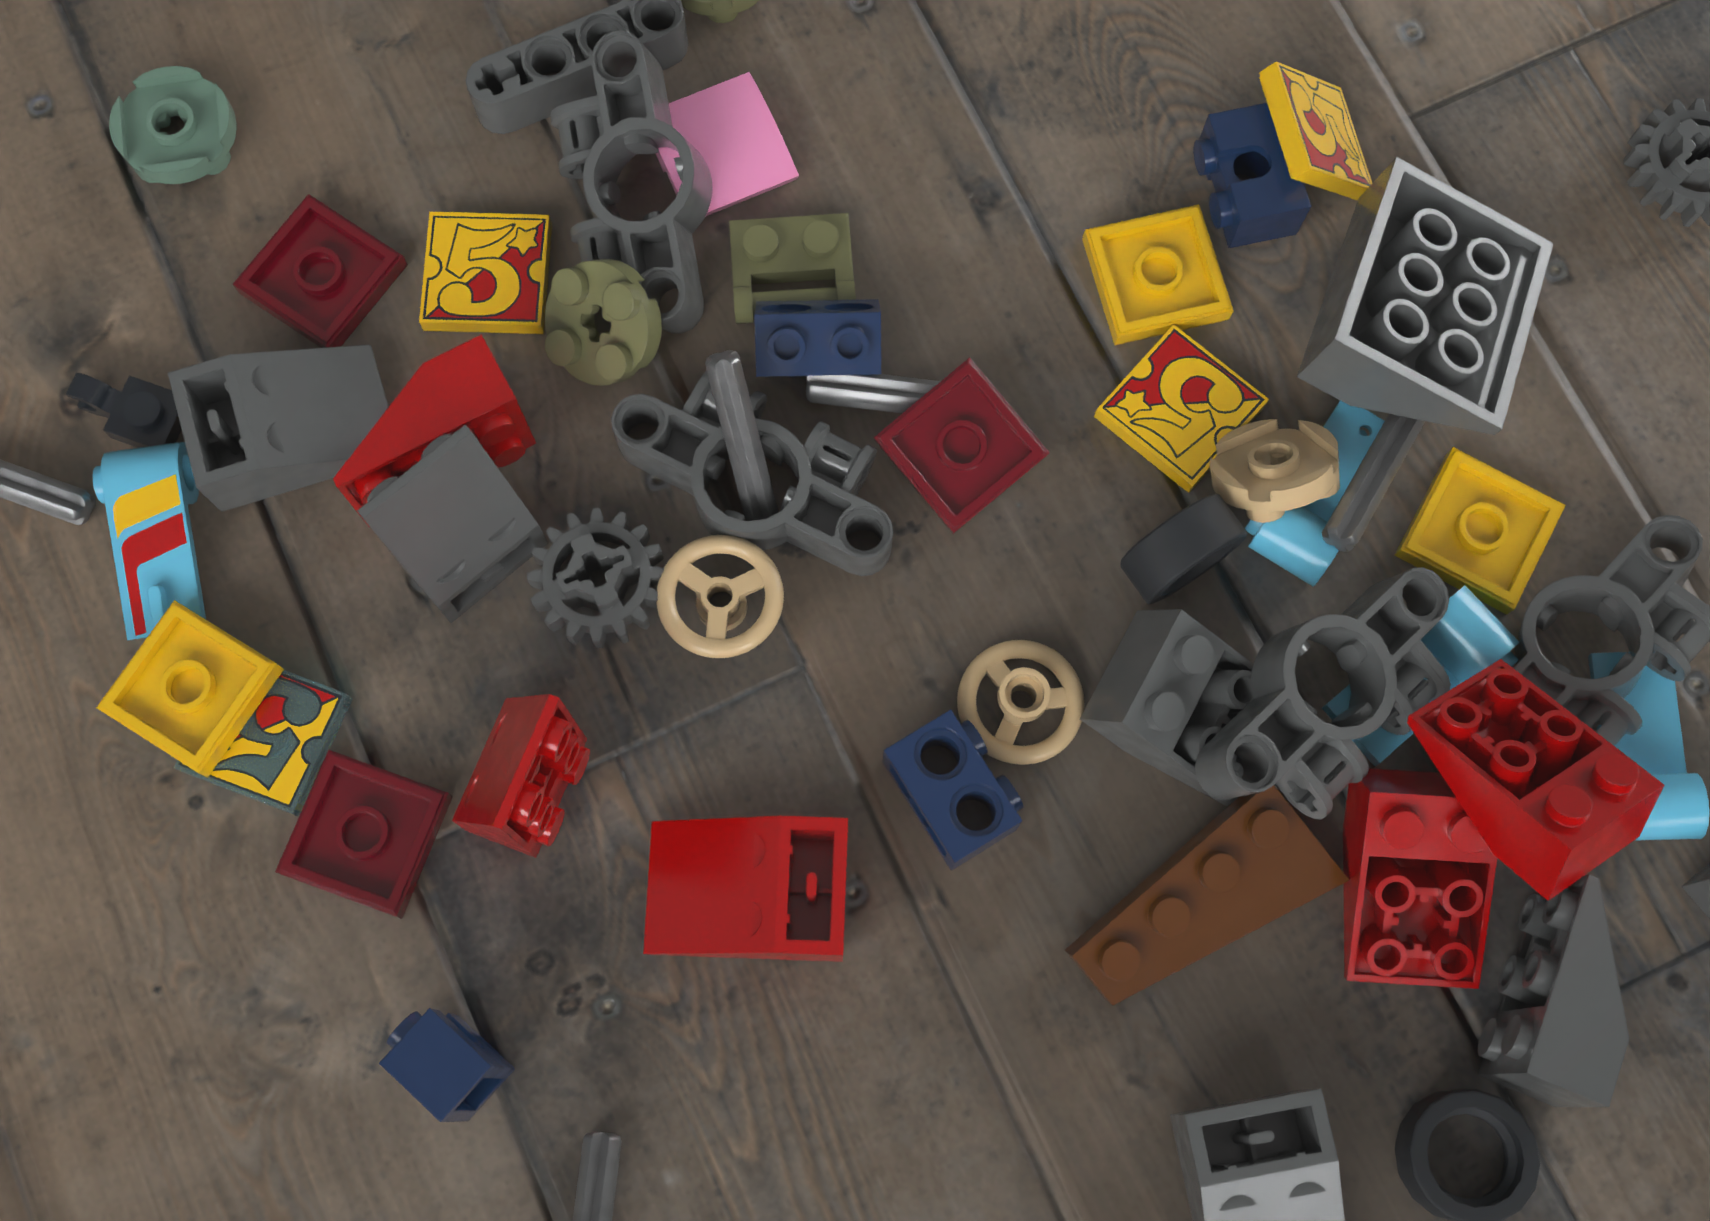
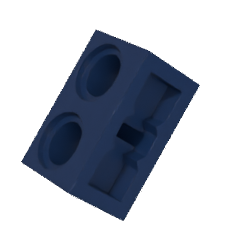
(817, 337)
(937, 796)

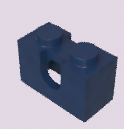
(1256, 208)
(444, 1064)

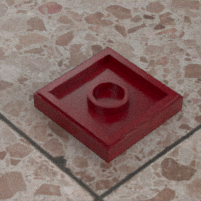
(320, 274)
(961, 445)
(364, 834)

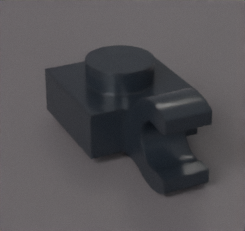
(136, 416)

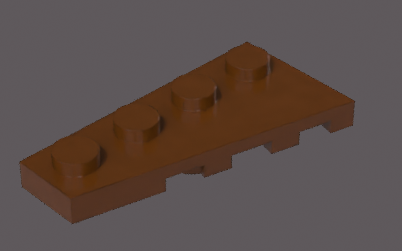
(1215, 889)

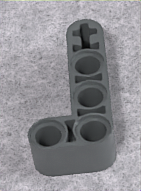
(499, 79)

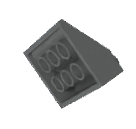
(1427, 305)

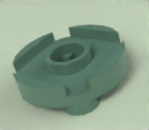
(183, 156)

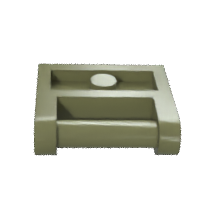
(790, 252)

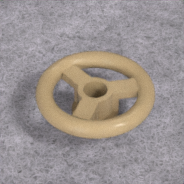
(724, 618)
(1034, 683)

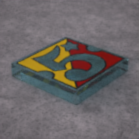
(281, 744)

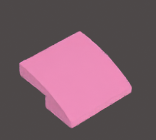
(735, 138)

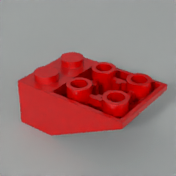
(438, 400)
(524, 774)
(1534, 777)
(1414, 883)
(747, 888)

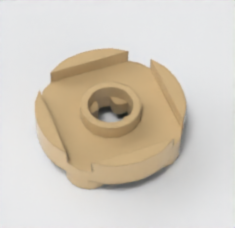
(1275, 468)

